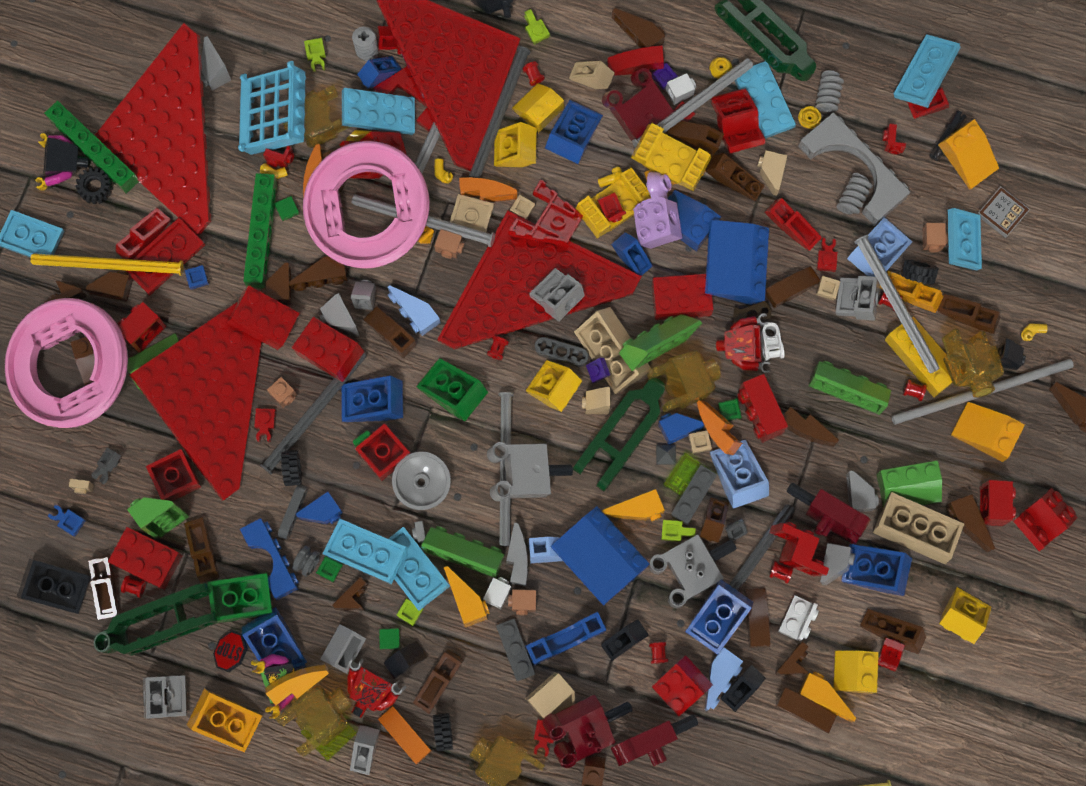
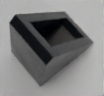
(405, 659)

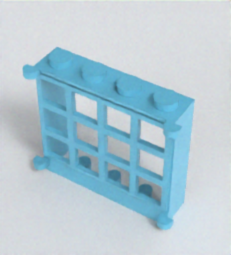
(295, 104)

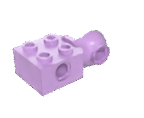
(657, 217)

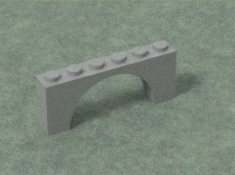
(836, 136)

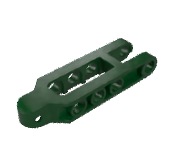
(797, 63)
(650, 395)
(116, 638)

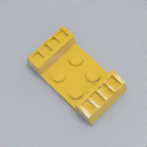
(671, 157)
(629, 191)

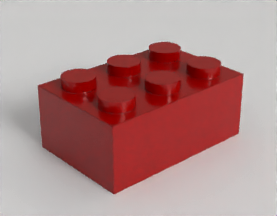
(681, 296)
(263, 317)
(328, 349)
(762, 408)
(145, 558)

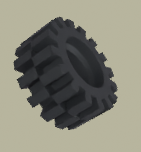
(89, 176)
(920, 271)
(291, 468)
(442, 732)

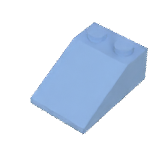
(887, 243)
(740, 475)

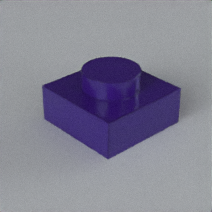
(664, 75)
(598, 370)

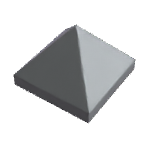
(665, 454)
(736, 530)

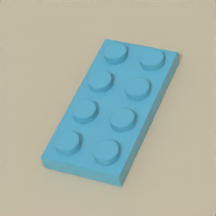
(927, 70)
(772, 109)
(378, 111)
(365, 551)
(417, 573)

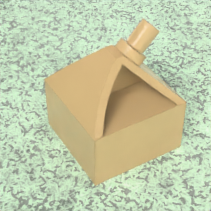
(551, 696)

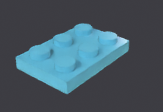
(29, 235)
(964, 239)

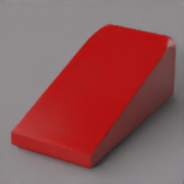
(937, 104)

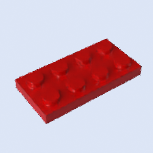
(172, 245)

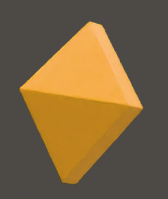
(426, 236)

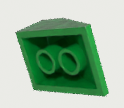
(452, 389)
(240, 597)

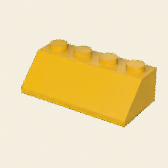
(904, 348)

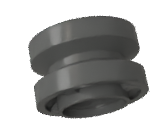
(306, 561)

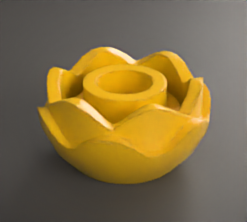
(715, 64)
(809, 112)

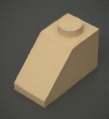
(592, 74)
(772, 170)
(597, 401)

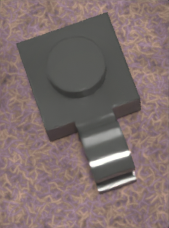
(106, 463)

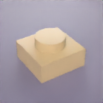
(522, 207)
(828, 288)
(700, 442)
(81, 486)

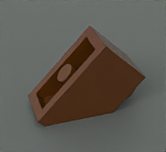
(278, 285)
(112, 286)
(714, 520)

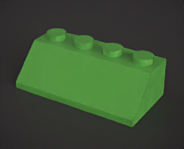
(658, 340)
(850, 388)
(156, 515)
(463, 552)

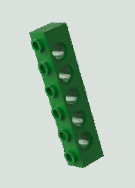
(91, 147)
(260, 230)

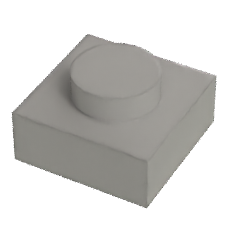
(419, 532)

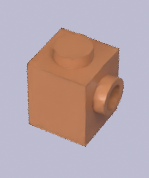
(934, 237)
(449, 244)
(282, 392)
(522, 601)

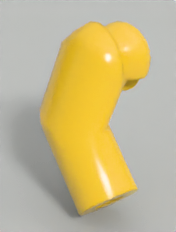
(357, 135)
(279, 173)
(440, 173)
(610, 179)
(1031, 329)

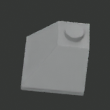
(213, 68)
(337, 316)

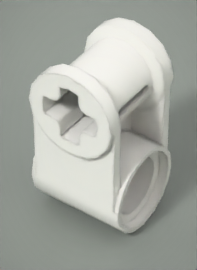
(771, 346)

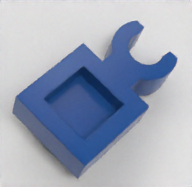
(69, 521)

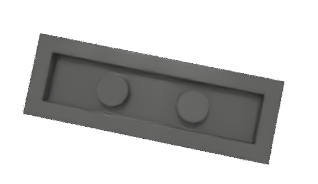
(694, 494)
(515, 650)

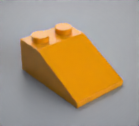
(970, 153)
(988, 431)
(468, 602)
(224, 720)

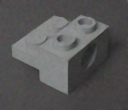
(558, 294)
(867, 300)
(154, 696)

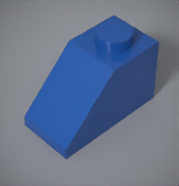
(378, 70)
(632, 254)
(678, 426)
(322, 510)

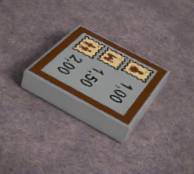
(1003, 212)

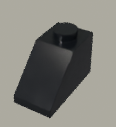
(1011, 354)
(624, 639)
(743, 688)

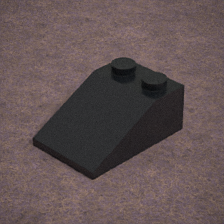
(53, 586)

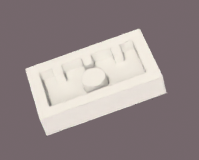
(798, 619)

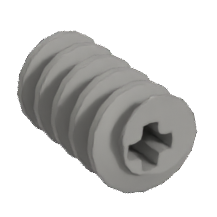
(365, 43)
(829, 91)
(854, 194)

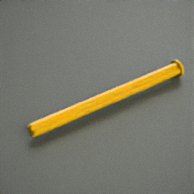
(107, 263)

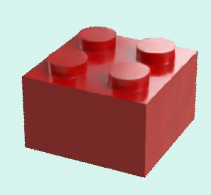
(141, 327)
(382, 452)
(173, 476)
(997, 502)
(682, 685)

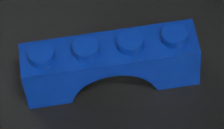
(258, 537)
(566, 639)

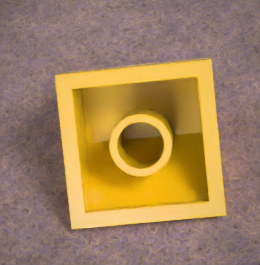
(539, 106)
(515, 146)
(554, 385)
(965, 616)
(855, 671)

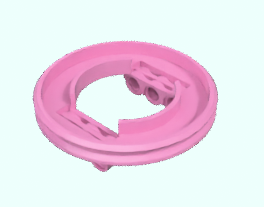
(324, 213)
(47, 327)

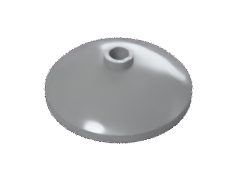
(426, 467)

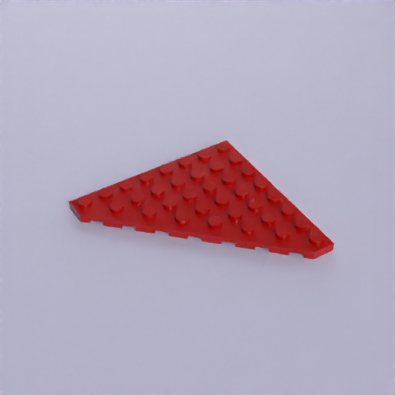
(455, 67)
(162, 131)
(499, 289)
(206, 396)

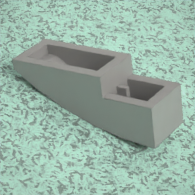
(518, 557)

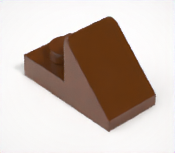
(67, 291)
(347, 601)
(790, 665)

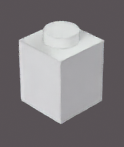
(681, 88)
(497, 592)

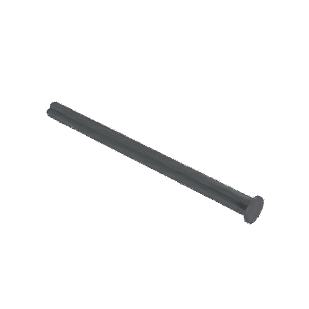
(499, 112)
(306, 420)
(760, 549)

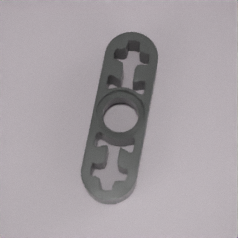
(546, 353)
(290, 516)

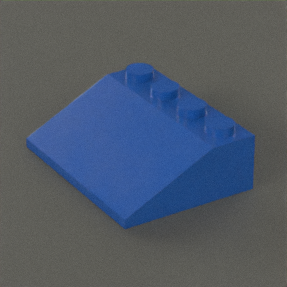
(737, 261)
(600, 555)

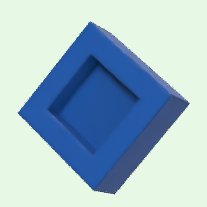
(196, 277)

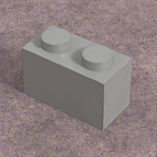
(342, 648)

